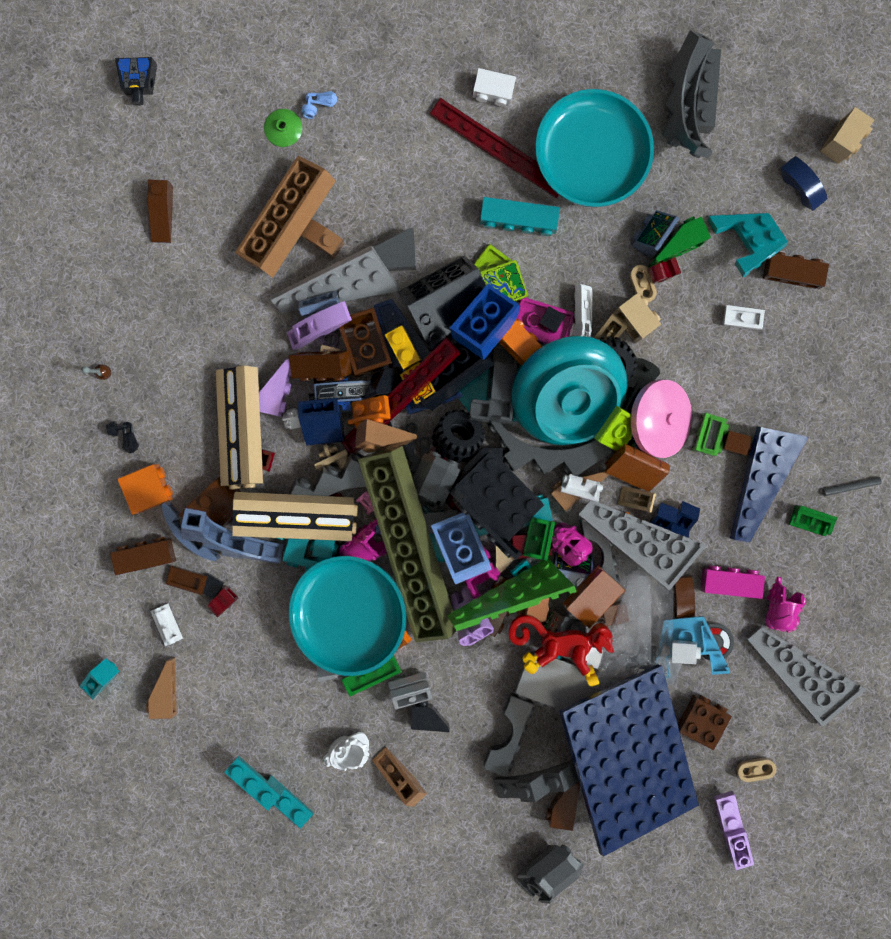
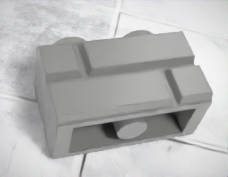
(410, 690)

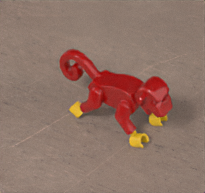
(566, 643)

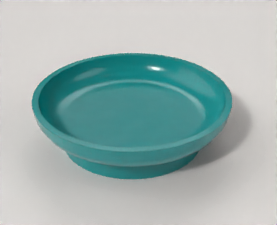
(594, 148)
(569, 390)
(347, 615)

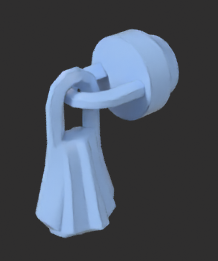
(326, 98)

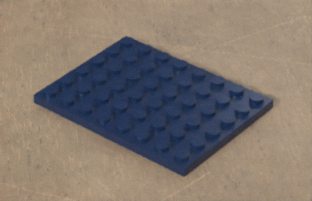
(629, 758)

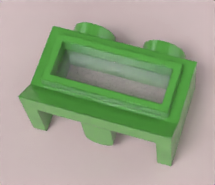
(710, 435)

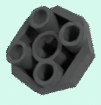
(435, 479)
(550, 873)

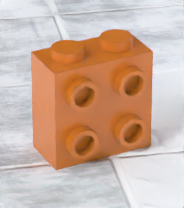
(145, 489)

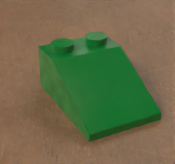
(690, 236)

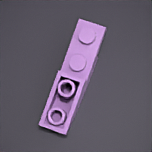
(318, 325)
(733, 830)

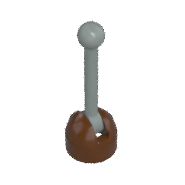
(98, 371)

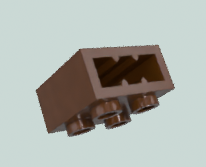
(704, 721)

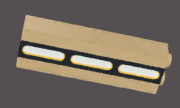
(239, 427)
(293, 516)

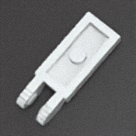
(583, 310)

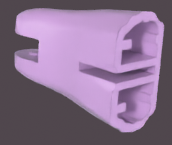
(474, 633)

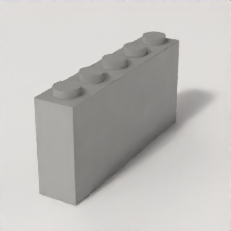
(554, 684)

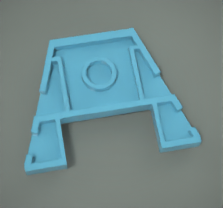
(697, 630)

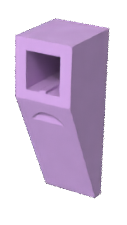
(274, 392)

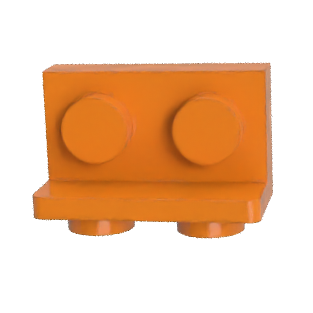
(373, 409)

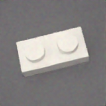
(743, 317)

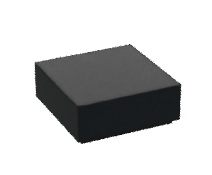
(552, 319)
(212, 586)

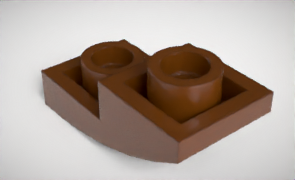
(684, 597)

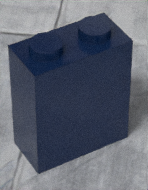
(321, 421)

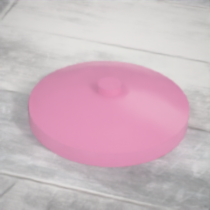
(661, 418)

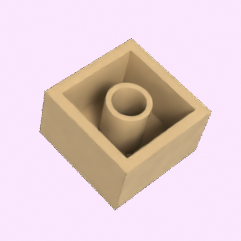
(847, 136)
(638, 317)

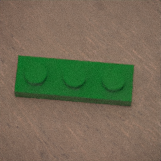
(359, 683)

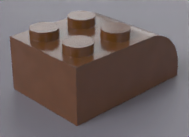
(365, 343)
(216, 502)

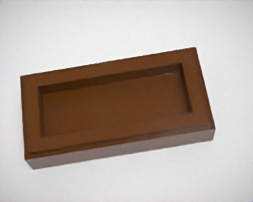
(186, 580)

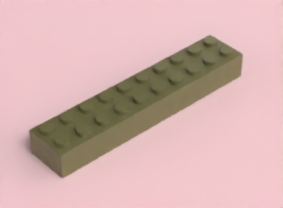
(408, 543)

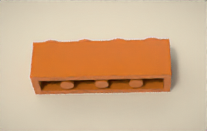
(519, 342)

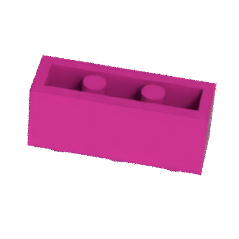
(732, 582)

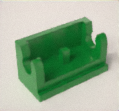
(812, 520)
(539, 539)

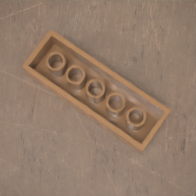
(285, 216)

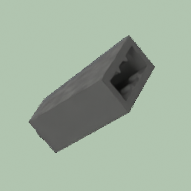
(398, 251)

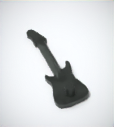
(645, 373)

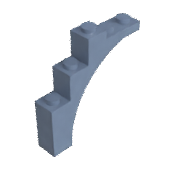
(199, 528)

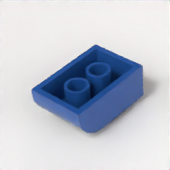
(485, 321)

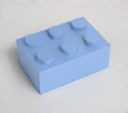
(461, 547)

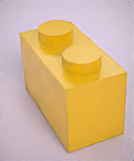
(403, 347)

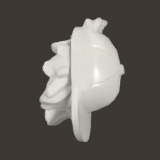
(348, 752)

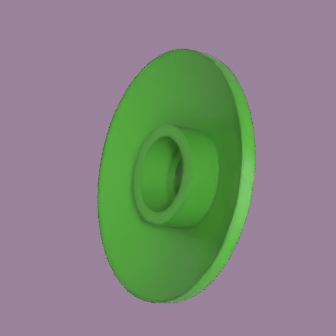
(289, 134)

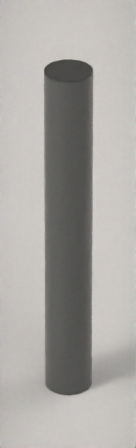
(852, 486)

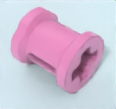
(365, 501)

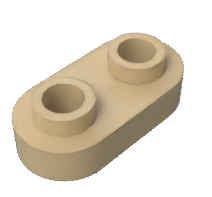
(643, 284)
(755, 770)

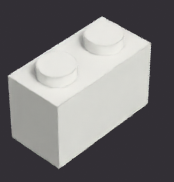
(494, 87)

